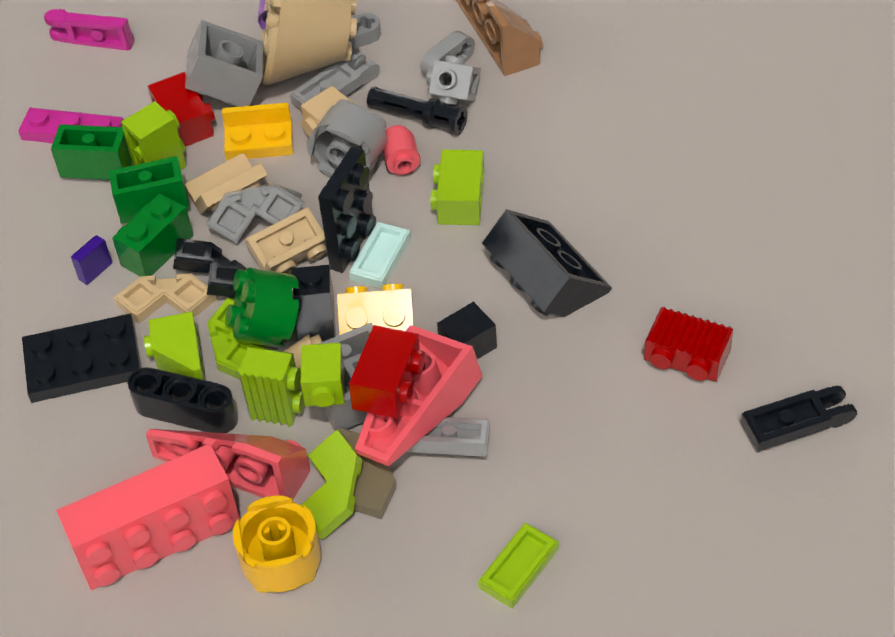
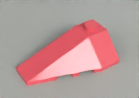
(442, 386)
(251, 462)

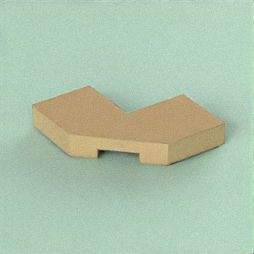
(148, 294)

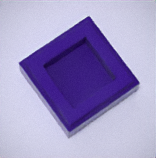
(91, 259)

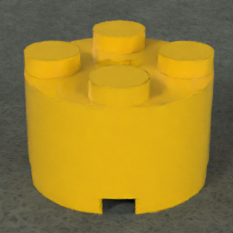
(277, 544)

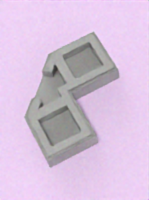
(240, 206)

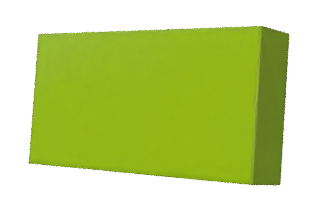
(518, 565)

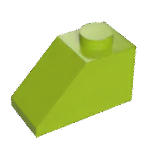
(175, 345)

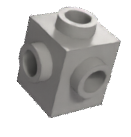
(463, 77)

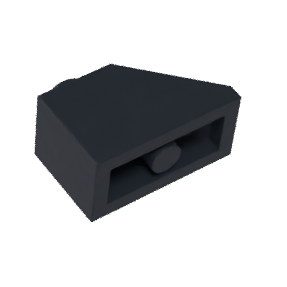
(316, 302)

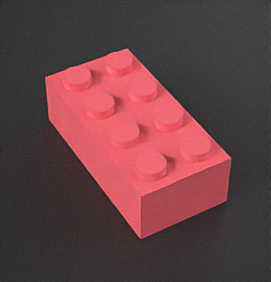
(150, 516)

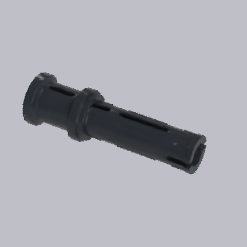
(430, 112)

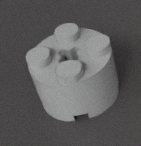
(345, 127)

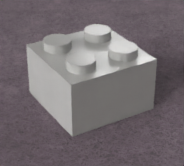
(224, 64)

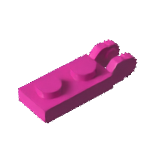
(89, 29)

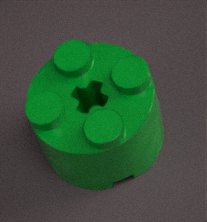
(263, 307)

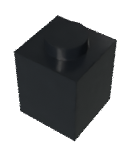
(470, 327)

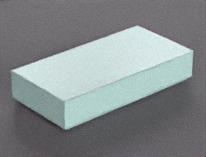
(380, 255)

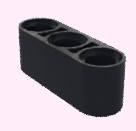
(183, 400)

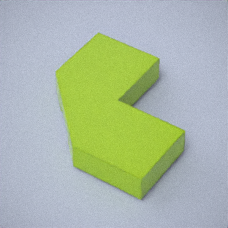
(226, 349)
(334, 499)

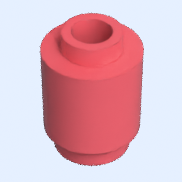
(401, 150)

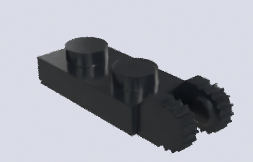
(797, 417)

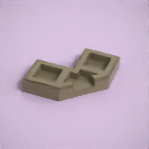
(374, 484)

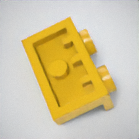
(258, 131)

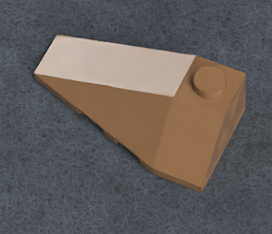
(504, 34)

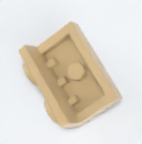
(229, 176)
(288, 242)

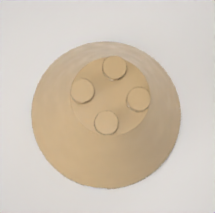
(305, 36)

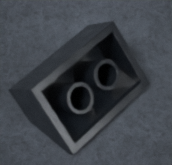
(543, 264)

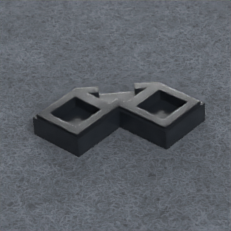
(207, 258)

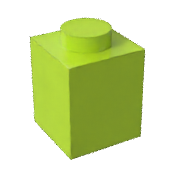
(322, 374)

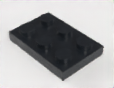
(347, 209)
(80, 357)

